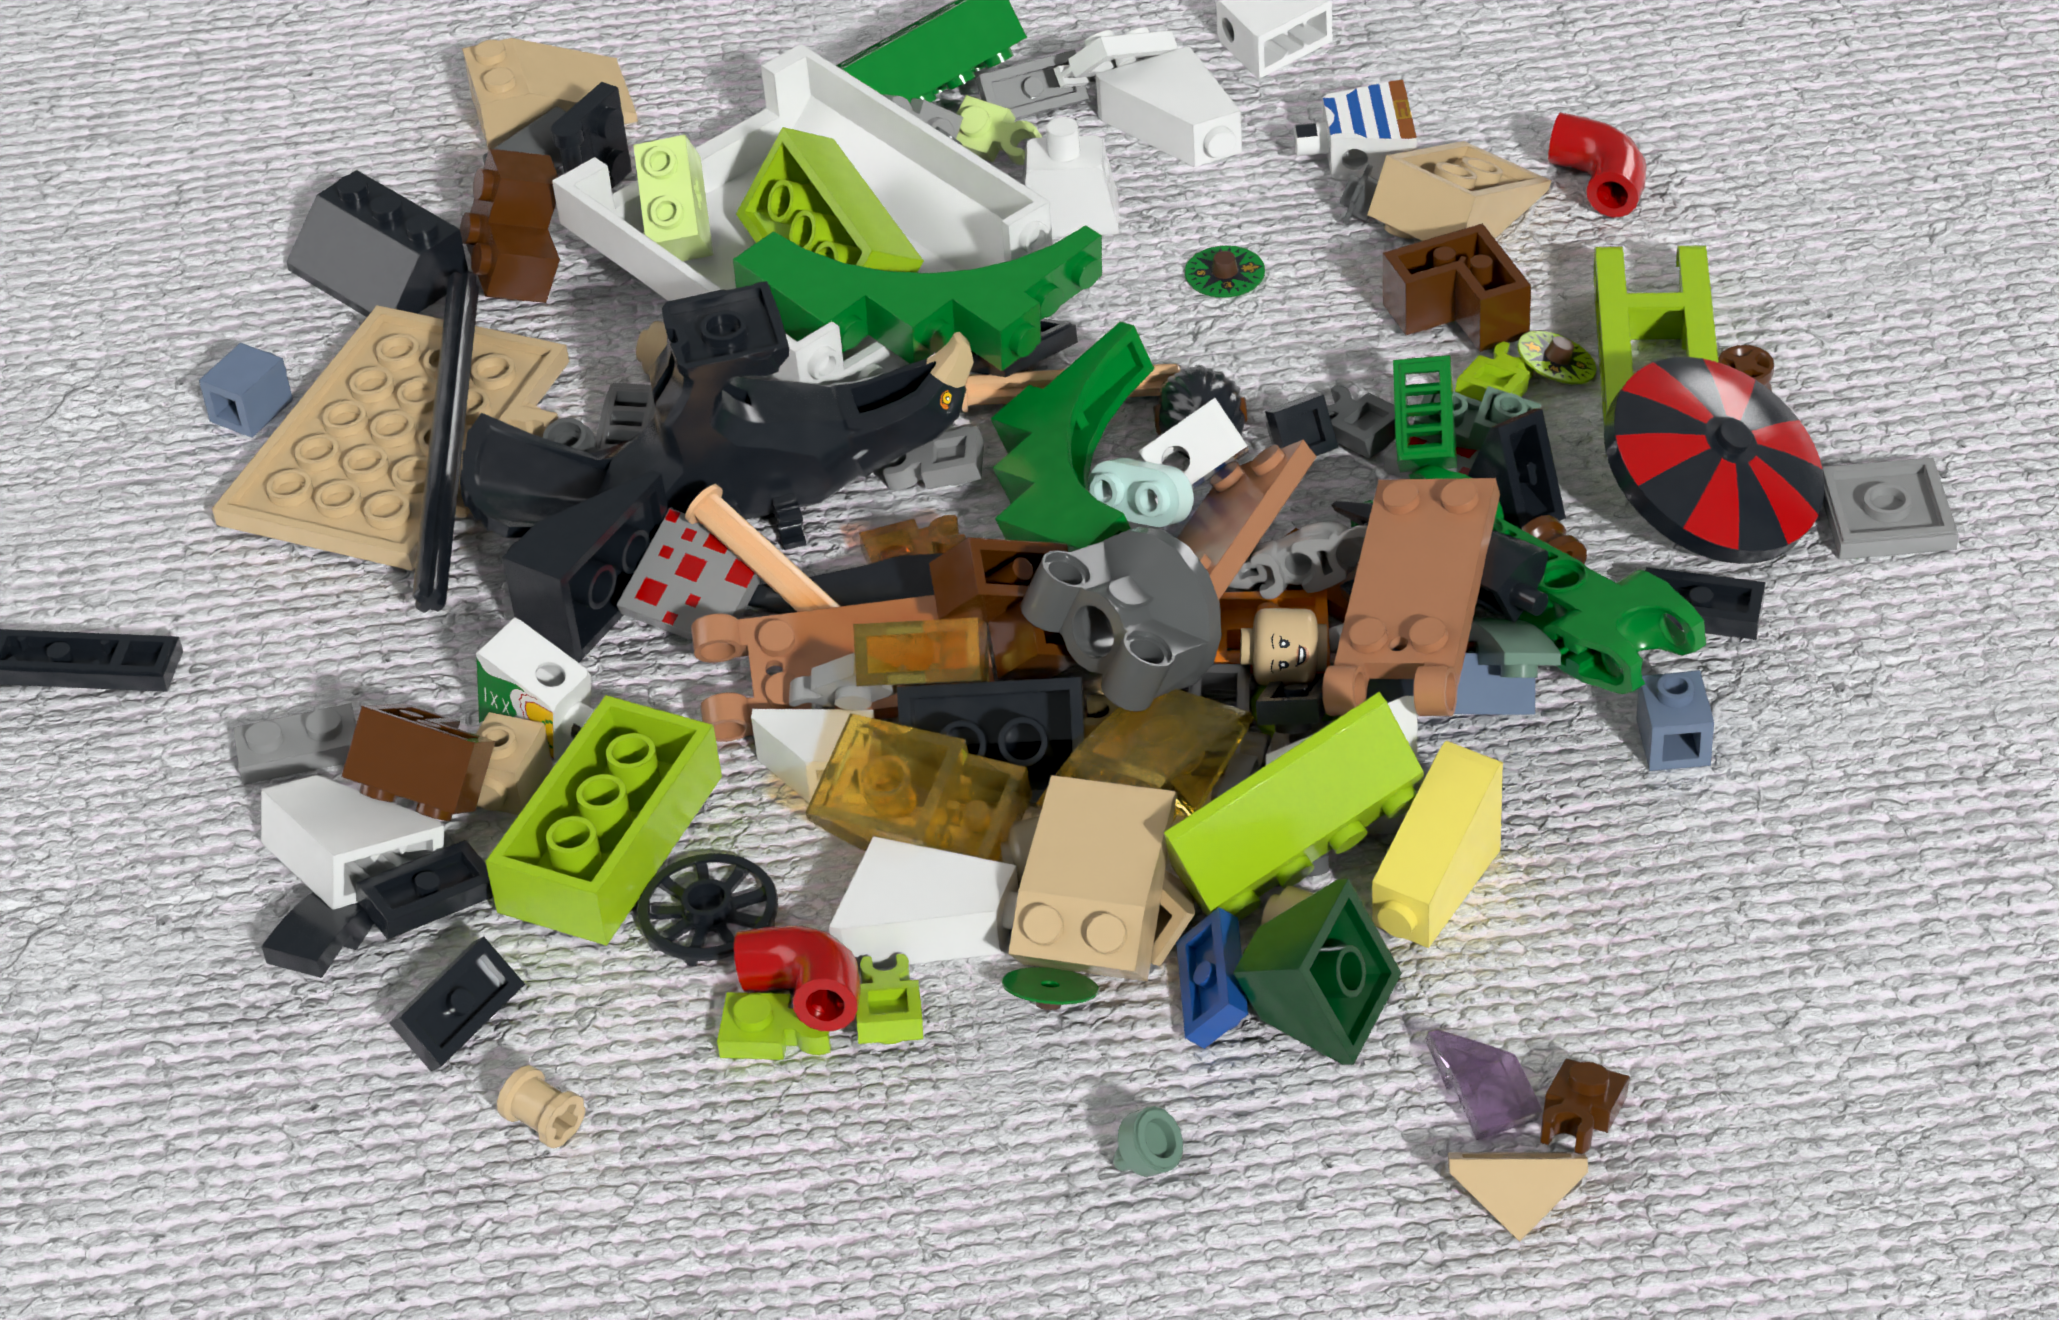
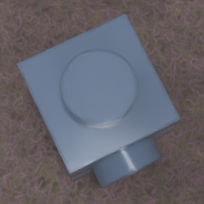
(246, 390)
(1675, 721)

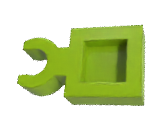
(1501, 372)
(888, 1004)
(763, 1028)

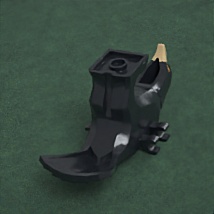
(754, 438)

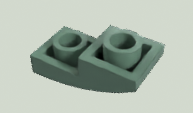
(1475, 417)
(1513, 646)

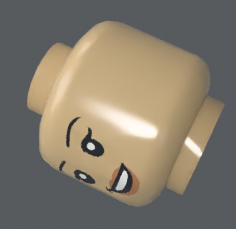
(1284, 646)

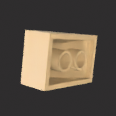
(523, 80)
(1452, 189)
(1094, 879)

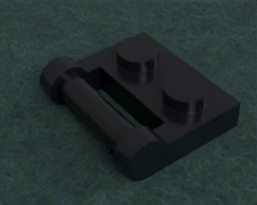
(594, 130)

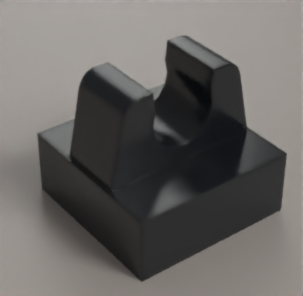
(1302, 420)

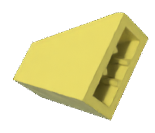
(1440, 846)

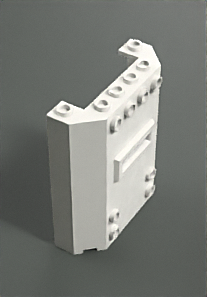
(937, 192)

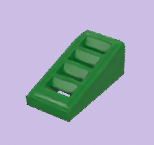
(1438, 454)

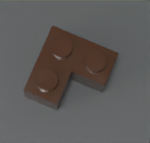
(511, 224)
(1458, 280)
(988, 583)
(417, 758)

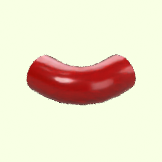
(1604, 153)
(802, 960)

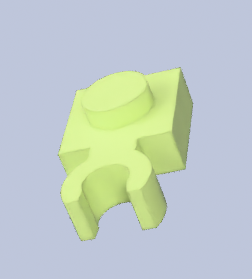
(992, 128)

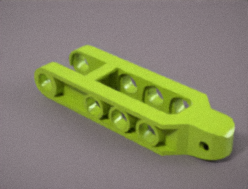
(1649, 315)

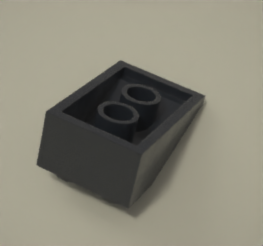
(580, 560)

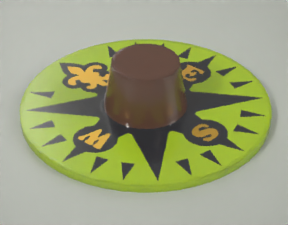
(1556, 357)

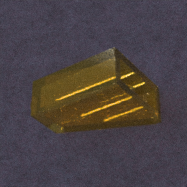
(921, 652)

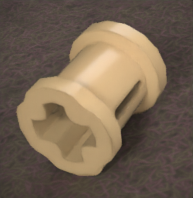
(541, 1106)

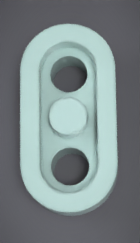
(1132, 489)

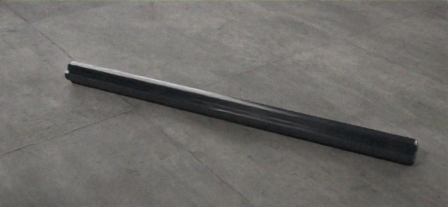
(446, 444)

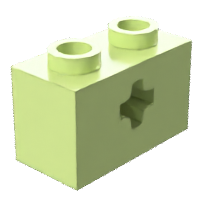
(673, 197)

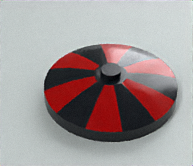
(1713, 460)

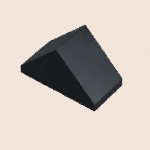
(1523, 466)

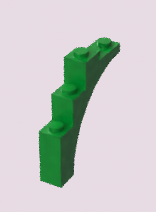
(920, 312)
(1053, 442)

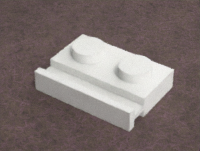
(1109, 51)

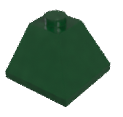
(1321, 972)

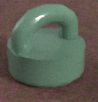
(1148, 1142)

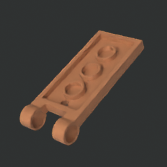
(1243, 508)
(1414, 592)
(796, 645)

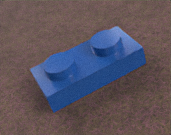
(1208, 986)

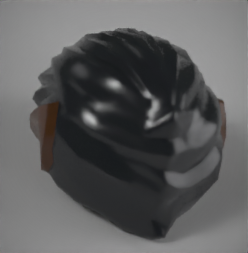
(1191, 390)

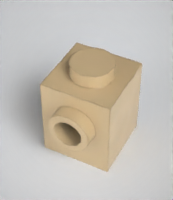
(517, 762)

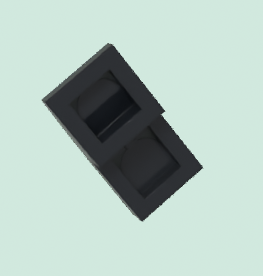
(314, 935)

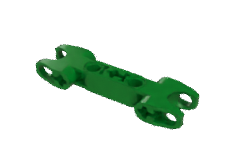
(1601, 621)

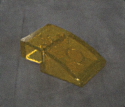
(1169, 746)
(917, 791)

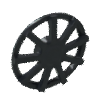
(705, 907)

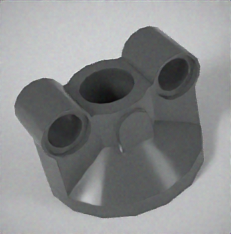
(1132, 611)

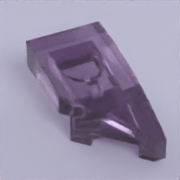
(1486, 1082)

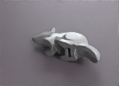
(1312, 556)

